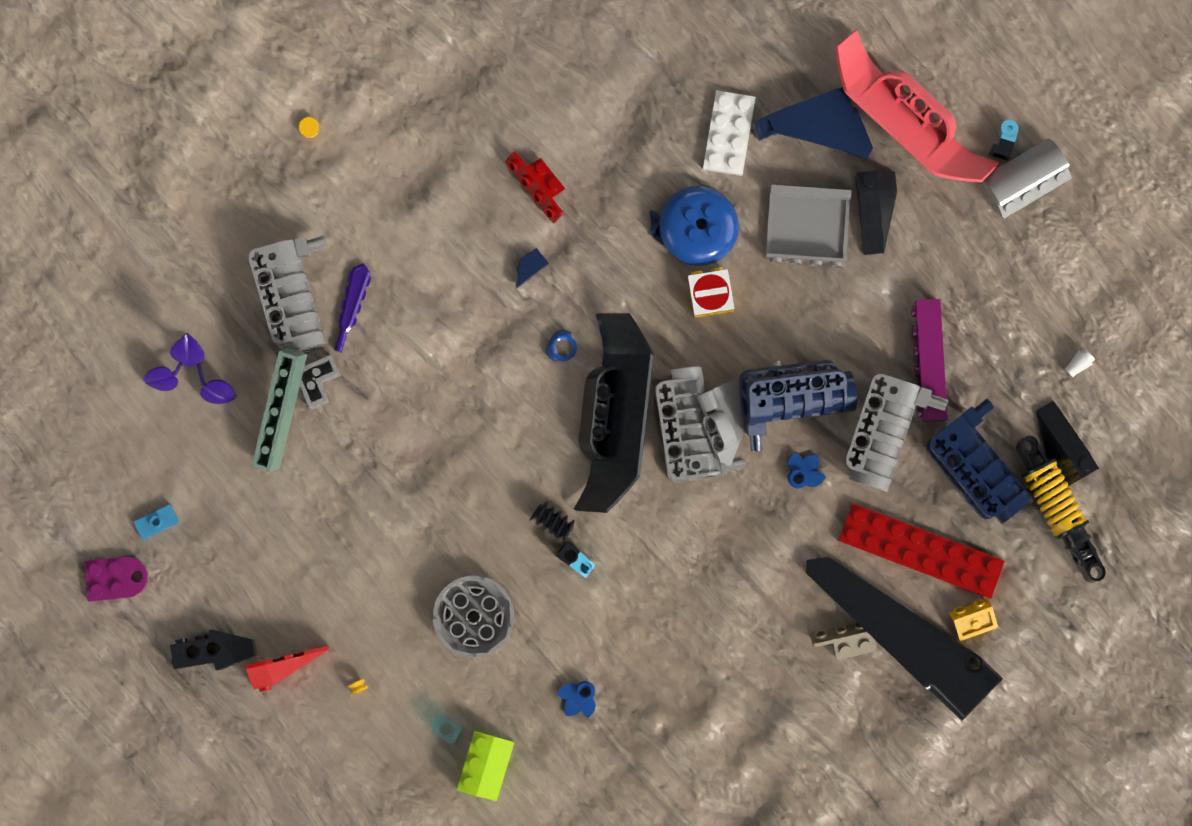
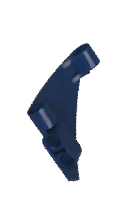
(820, 120)

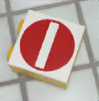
(710, 292)

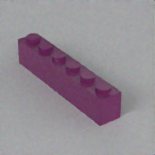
(929, 354)

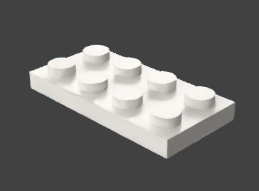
(729, 133)

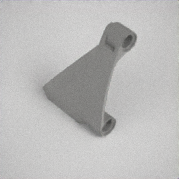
(724, 417)

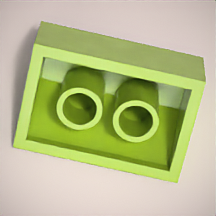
(485, 766)

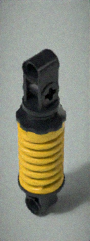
(1060, 507)

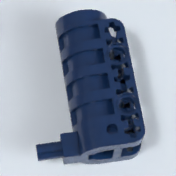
(793, 395)
(979, 465)

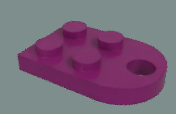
(113, 578)

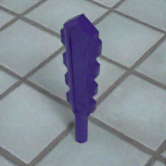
(355, 292)

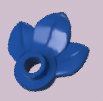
(806, 469)
(576, 700)

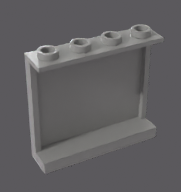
(808, 225)

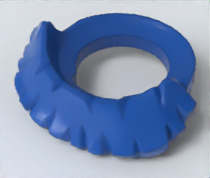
(551, 350)

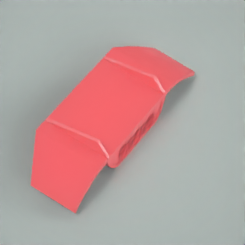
(903, 116)

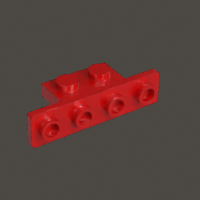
(539, 182)

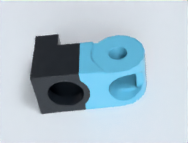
(1008, 134)
(575, 559)

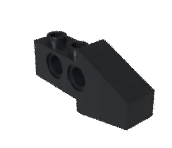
(231, 650)

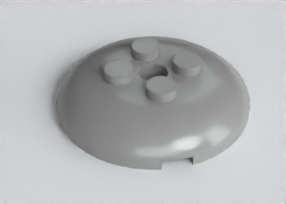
(452, 613)

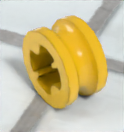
(357, 687)

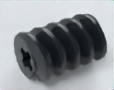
(553, 521)

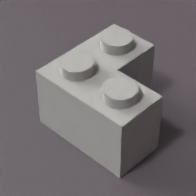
(313, 378)

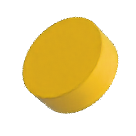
(309, 127)

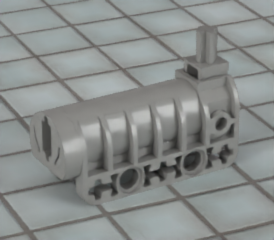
(693, 444)

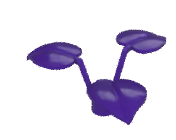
(190, 353)

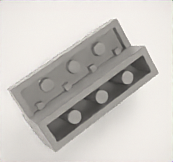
(1027, 177)

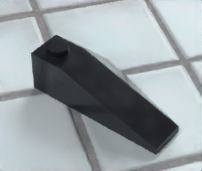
(876, 204)
(1064, 444)

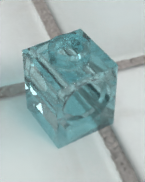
(453, 735)

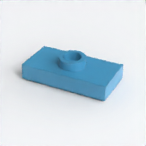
(156, 522)

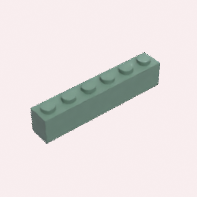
(279, 409)

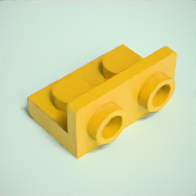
(973, 619)

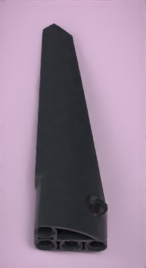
(917, 645)

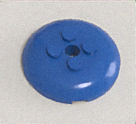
(680, 231)

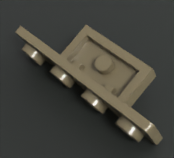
(846, 640)

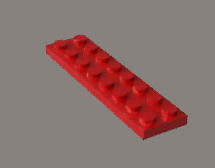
(921, 551)

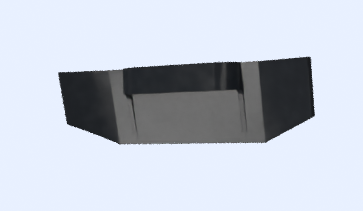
(616, 415)

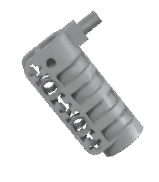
(290, 293)
(888, 429)

